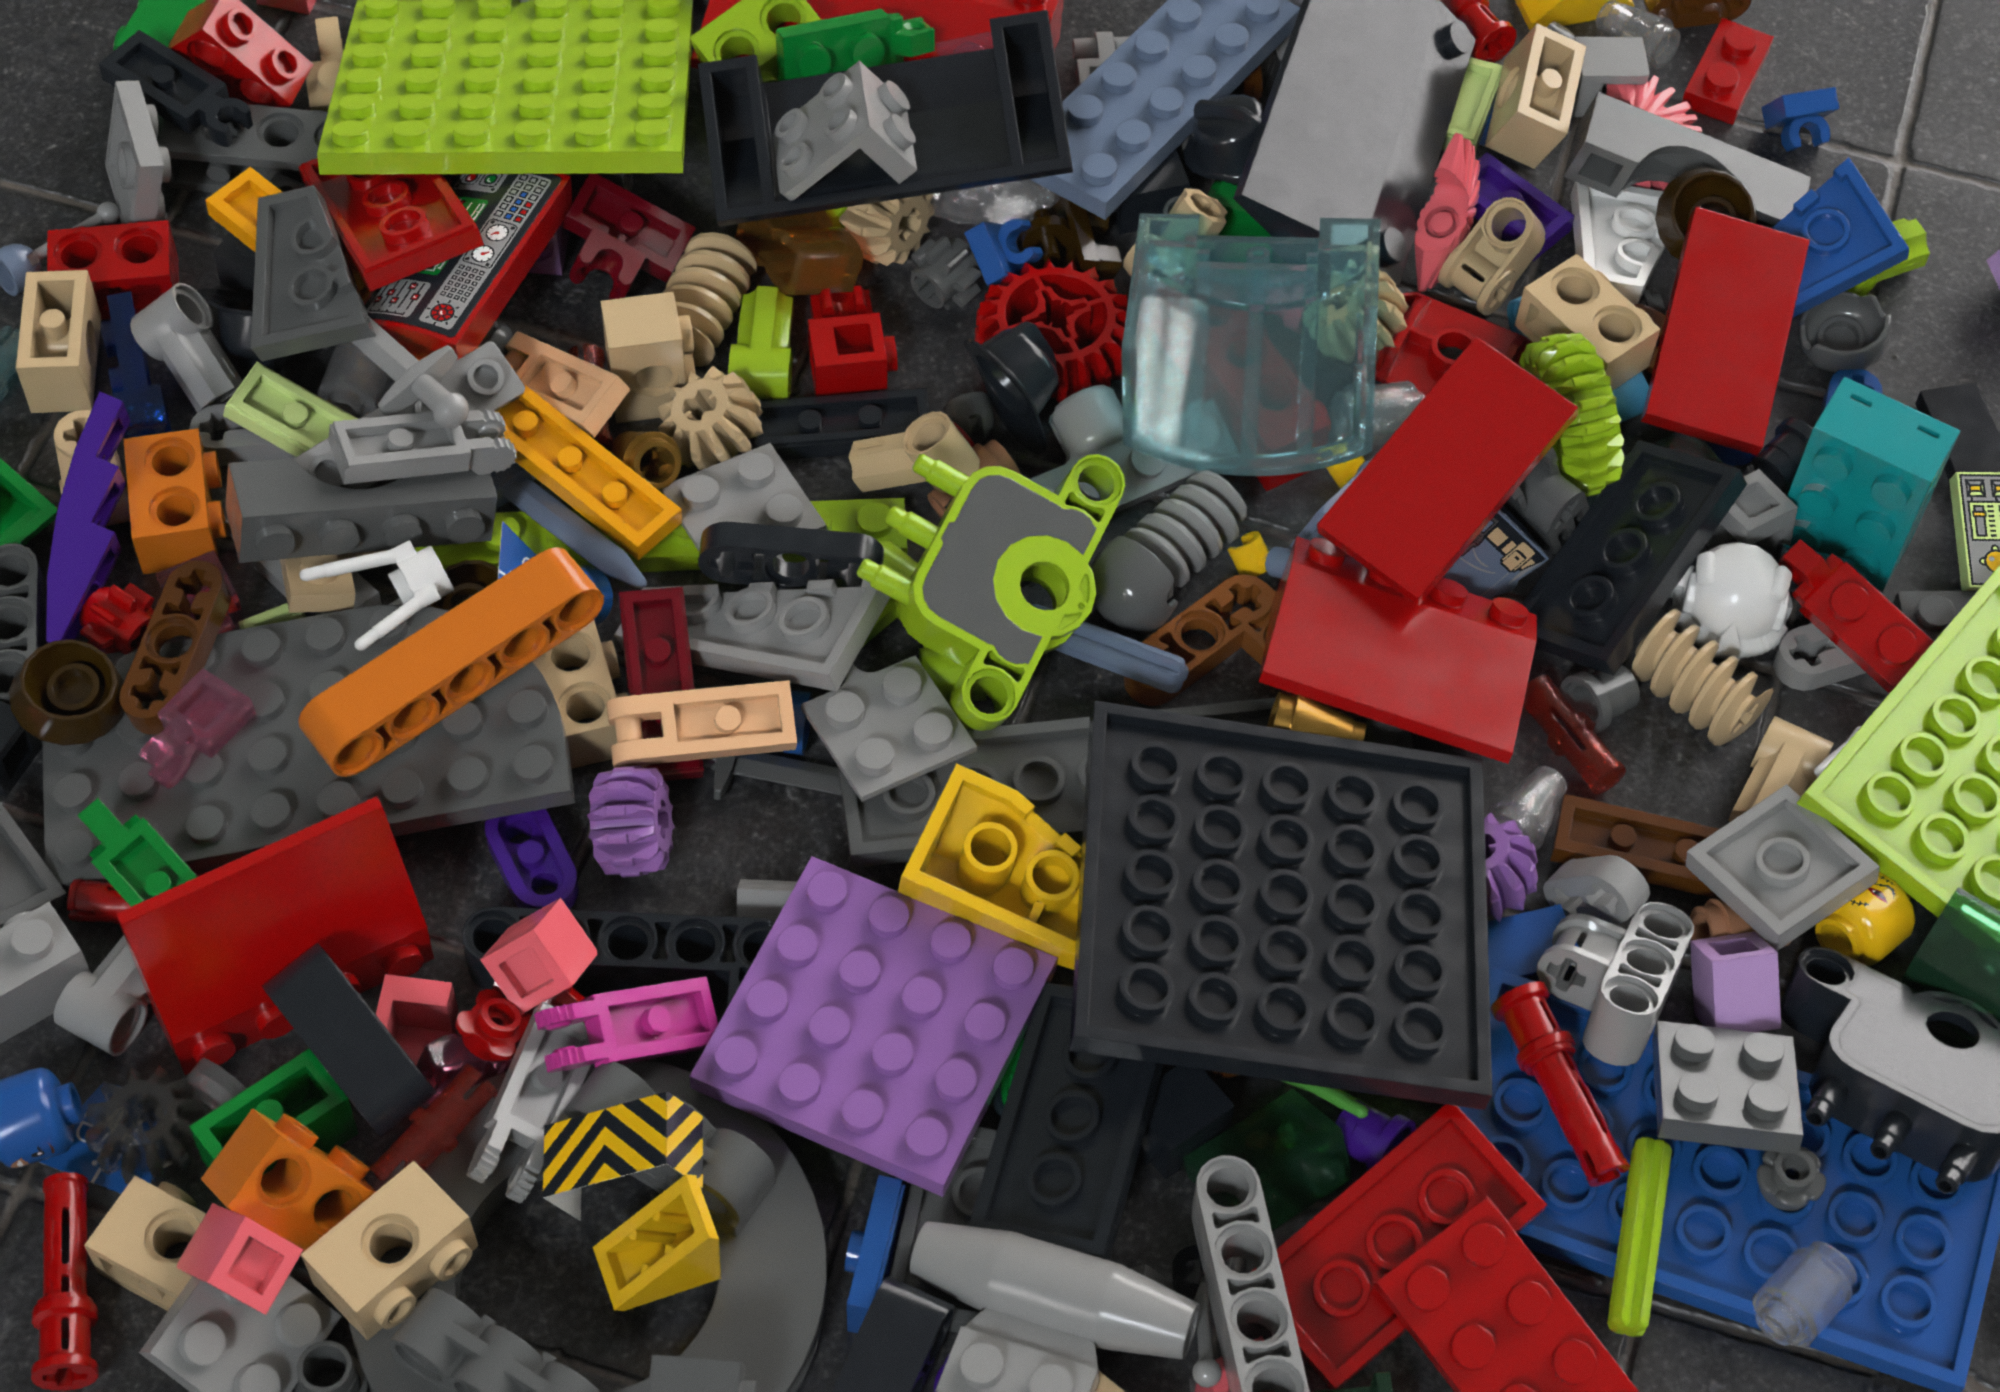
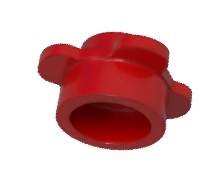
(492, 1026)

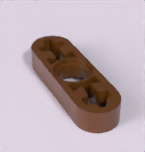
(170, 620)

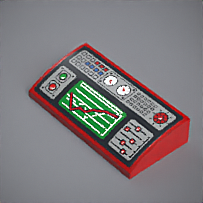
(466, 294)

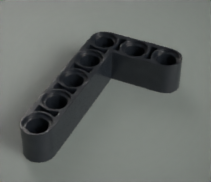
(660, 937)

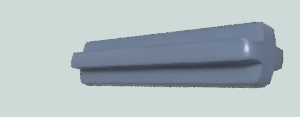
(1125, 656)

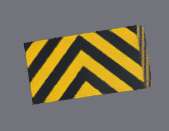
(618, 1144)

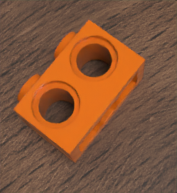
(172, 498)
(287, 1194)

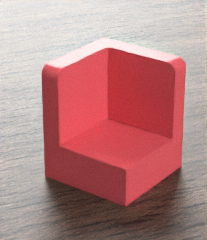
(539, 956)
(417, 1011)
(239, 1258)

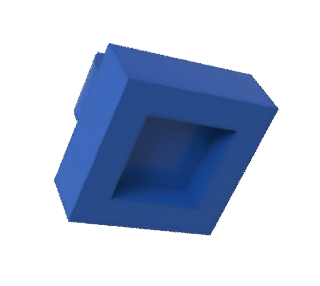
(1799, 111)
(997, 250)

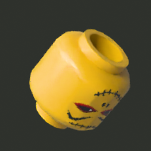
(1869, 923)

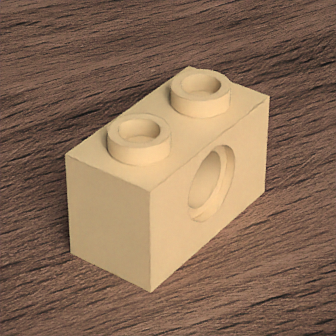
(1535, 96)
(58, 341)
(646, 351)
(402, 1213)
(138, 1233)

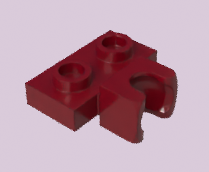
(623, 235)

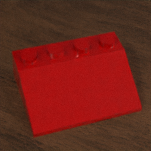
(1433, 669)
(237, 926)

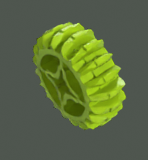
(1592, 445)

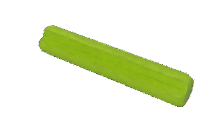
(1639, 1237)

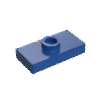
(873, 1250)

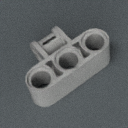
(1618, 975)

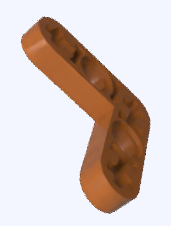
(1245, 630)

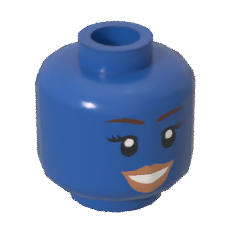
(36, 1117)

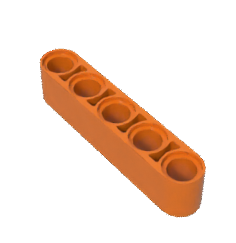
(450, 662)

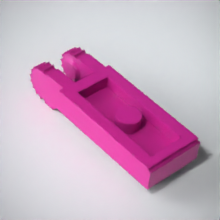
(634, 1024)

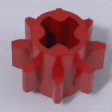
(116, 618)

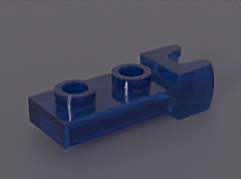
(132, 377)

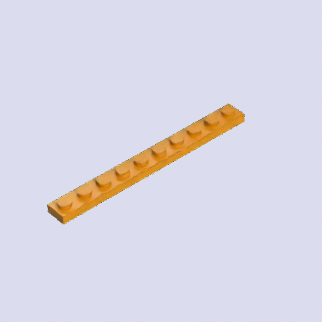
(544, 439)

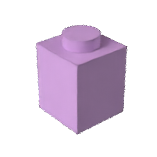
(1736, 982)

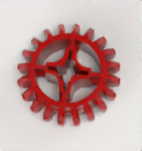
(1069, 313)

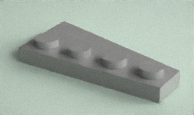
(781, 633)

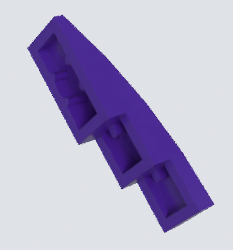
(81, 545)

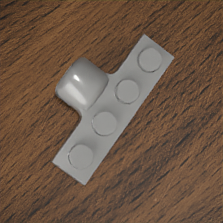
(1093, 424)

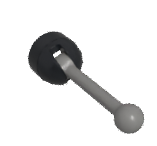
(1191, 1283)

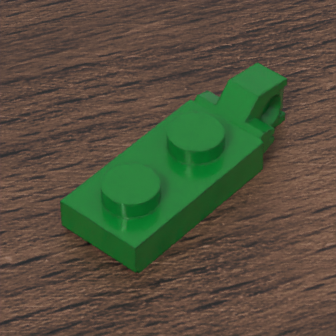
(844, 40)
(133, 855)

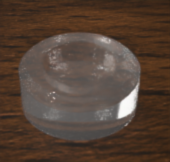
(213, 1083)

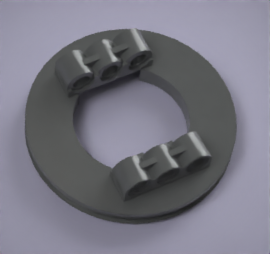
(769, 1247)

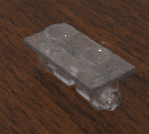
(993, 204)

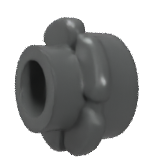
(1789, 1193)

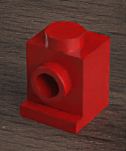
(850, 354)

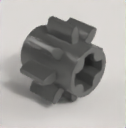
(945, 273)

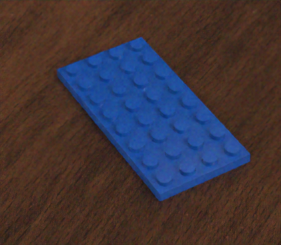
(1914, 1250)

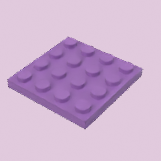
(874, 1025)

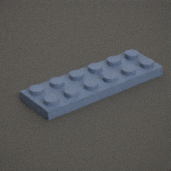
(1146, 92)

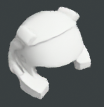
(1736, 599)

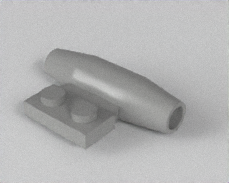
(1043, 1310)

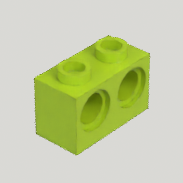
(749, 31)

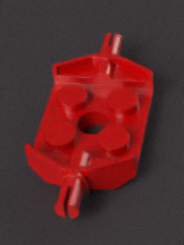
(1431, 329)

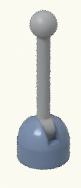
(19, 258)

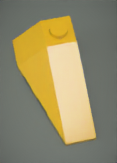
(998, 865)

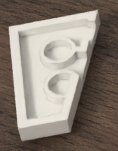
(1618, 235)

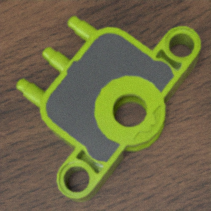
(968, 580)

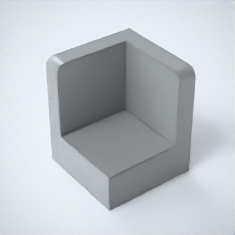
(1609, 62)
(1758, 515)

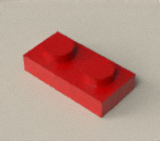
(1727, 71)

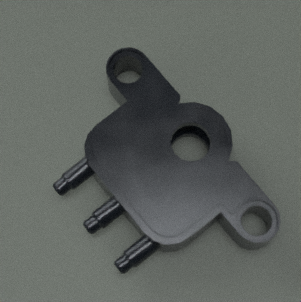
(1894, 1075)

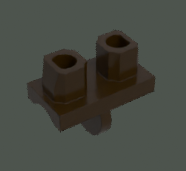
(1069, 234)

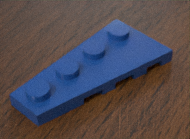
(1846, 234)

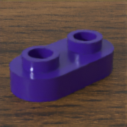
(534, 862)

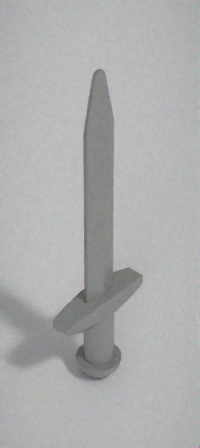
(415, 378)

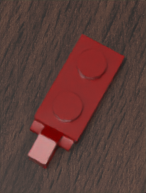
(1855, 615)

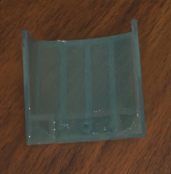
(1251, 346)

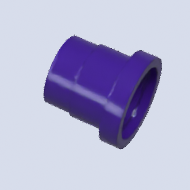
(1373, 1136)

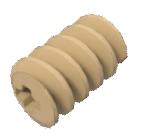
(710, 288)
(1696, 681)

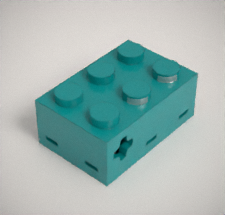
(1868, 478)

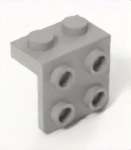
(845, 115)

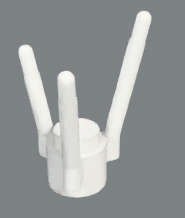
(417, 582)

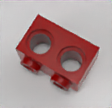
(242, 53)
(118, 259)

